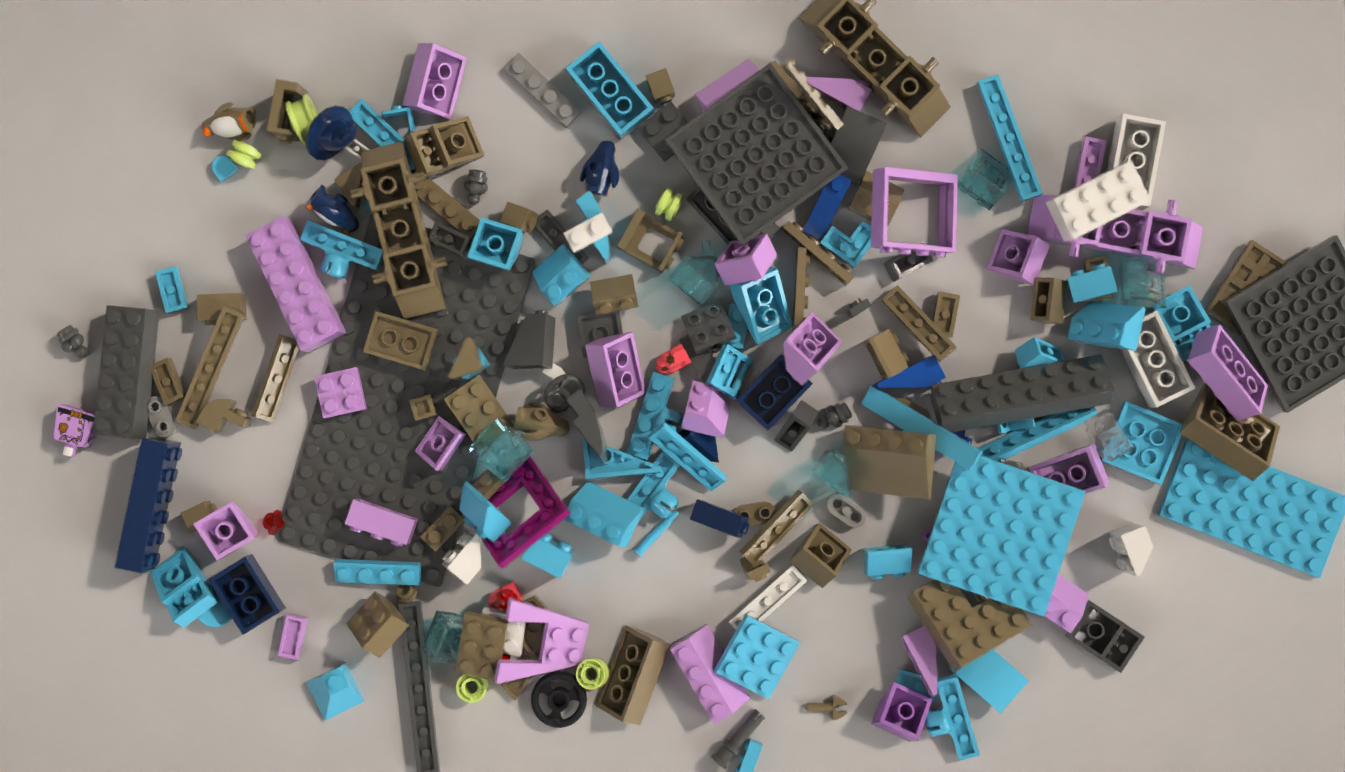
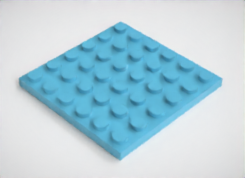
(1002, 533)

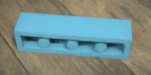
(750, 756)

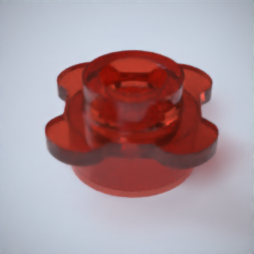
(273, 522)

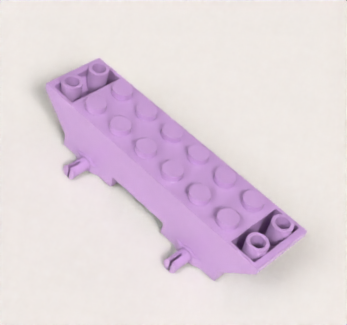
(1136, 234)

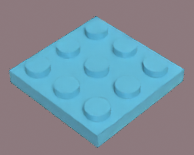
(1153, 441)
(756, 656)

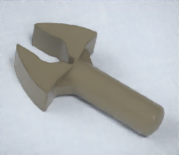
(828, 707)

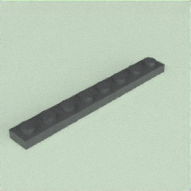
(419, 689)

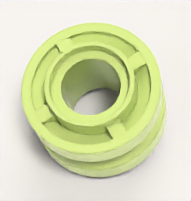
(243, 154)
(669, 204)
(583, 676)
(468, 695)

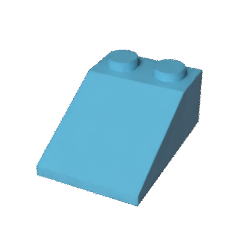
(763, 306)

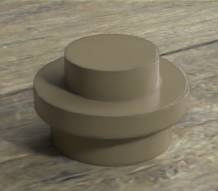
(406, 593)

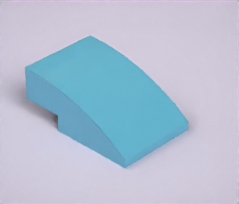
(590, 209)
(1183, 319)
(183, 587)
(993, 679)

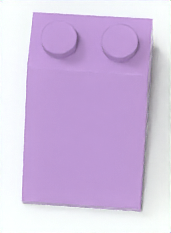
(1076, 468)

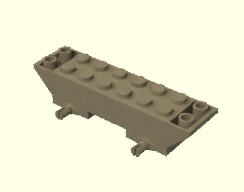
(874, 58)
(401, 230)

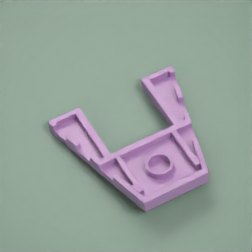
(560, 647)

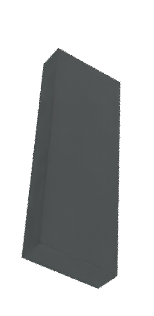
(553, 234)

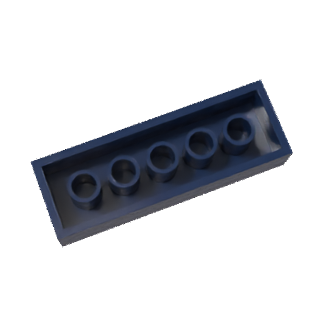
(148, 505)

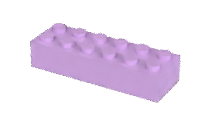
(295, 284)

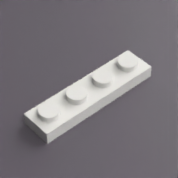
(771, 596)

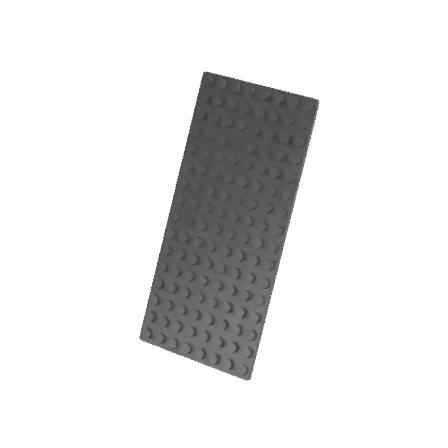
(374, 449)

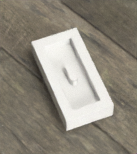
(588, 232)

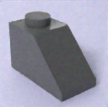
(796, 426)

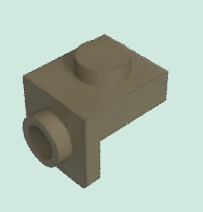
(757, 573)

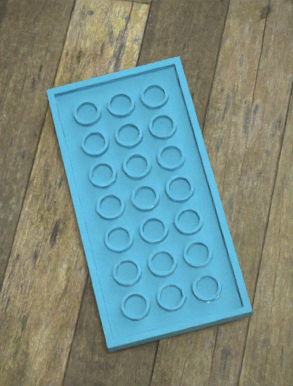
(1267, 516)

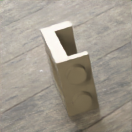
(279, 118)
(636, 230)

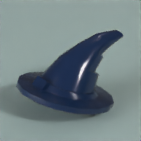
(330, 133)

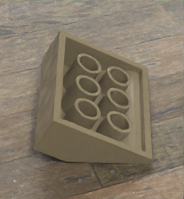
(1241, 444)
(889, 461)

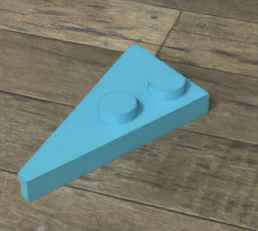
(617, 465)

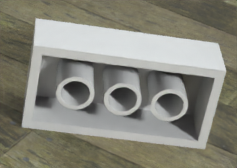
(1138, 141)
(1098, 201)
(1157, 364)

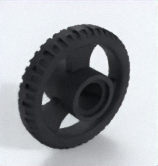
(544, 686)

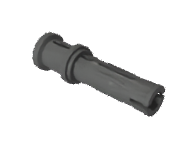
(732, 746)

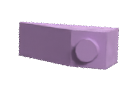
(842, 91)
(922, 653)

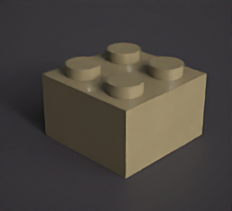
(377, 624)

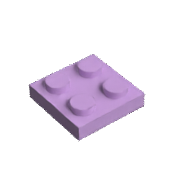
(340, 392)

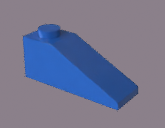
(826, 207)
(918, 375)

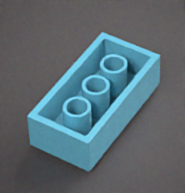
(610, 90)

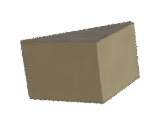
(350, 180)
(467, 360)

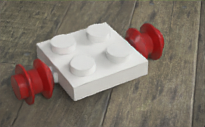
(515, 630)

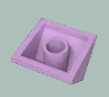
(440, 443)

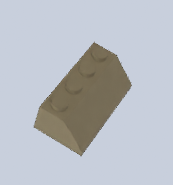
(632, 675)

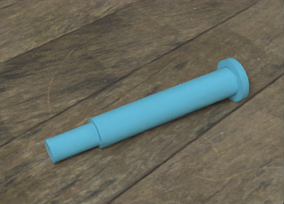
(649, 540)

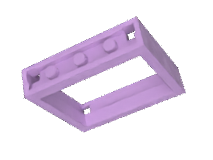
(947, 210)

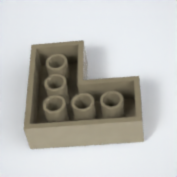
(961, 630)

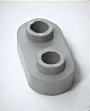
(162, 415)
(845, 510)

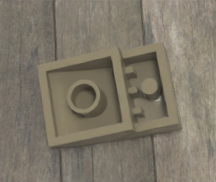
(444, 146)

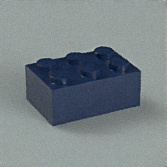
(772, 393)
(247, 594)

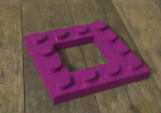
(551, 513)

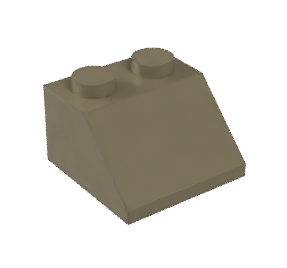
(862, 199)
(886, 354)
(820, 555)

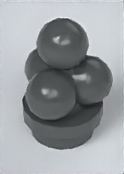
(475, 185)
(72, 341)
(835, 416)

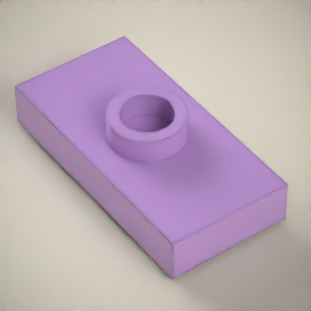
(292, 636)

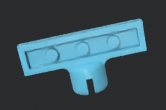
(340, 250)
(652, 415)
(652, 490)
(953, 718)

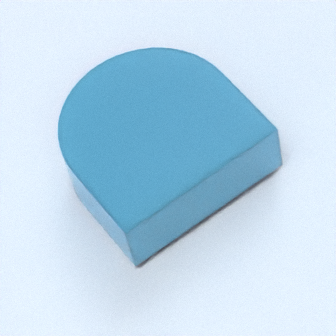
(224, 167)

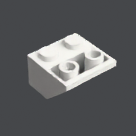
(1132, 547)
(465, 558)

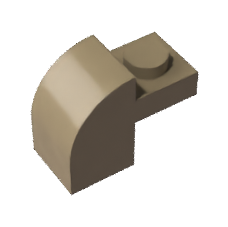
(217, 413)

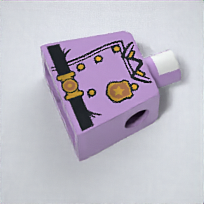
(74, 428)

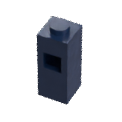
(720, 518)

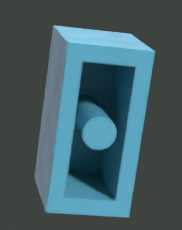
(1091, 284)

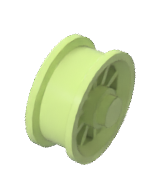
(301, 116)

